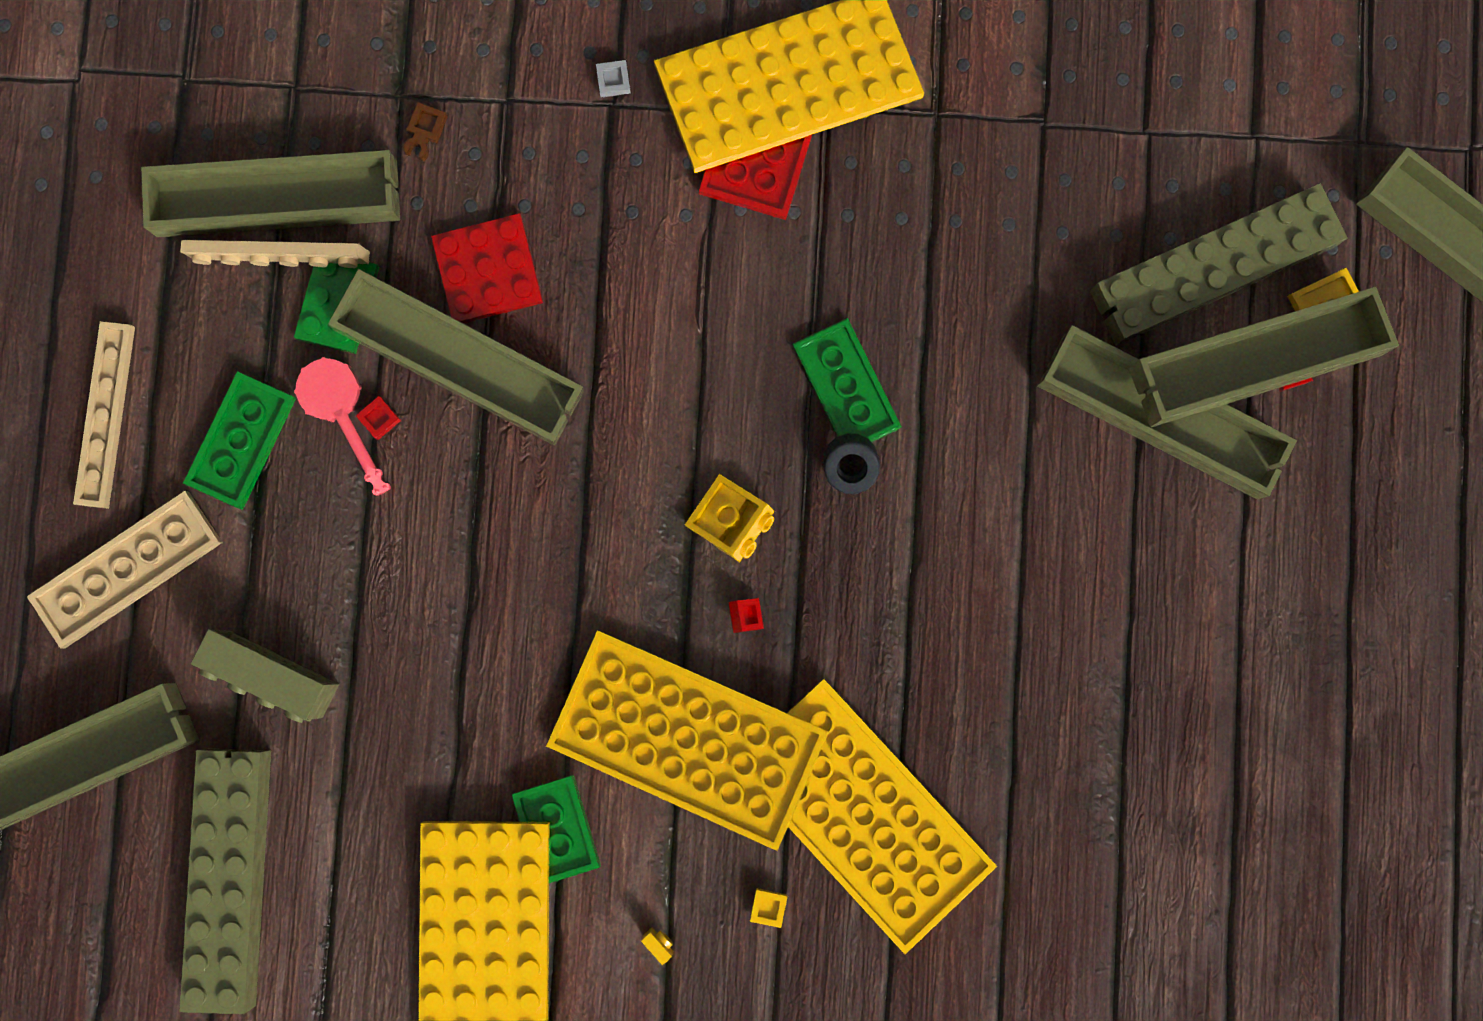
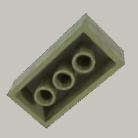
(264, 674)

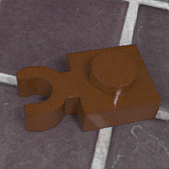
(426, 126)

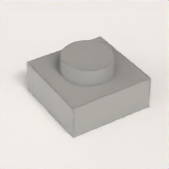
(613, 78)

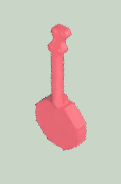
(330, 393)

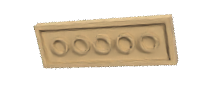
(124, 569)

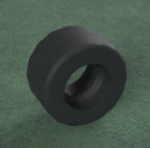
(851, 482)

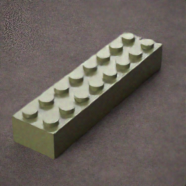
(270, 193)
(1430, 217)
(1218, 264)
(1263, 356)
(456, 357)
(1214, 441)
(93, 752)
(225, 881)

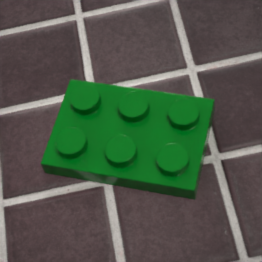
(322, 298)
(570, 837)

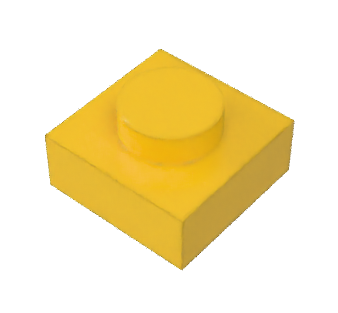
(768, 908)
(658, 945)

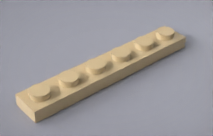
(285, 253)
(104, 415)

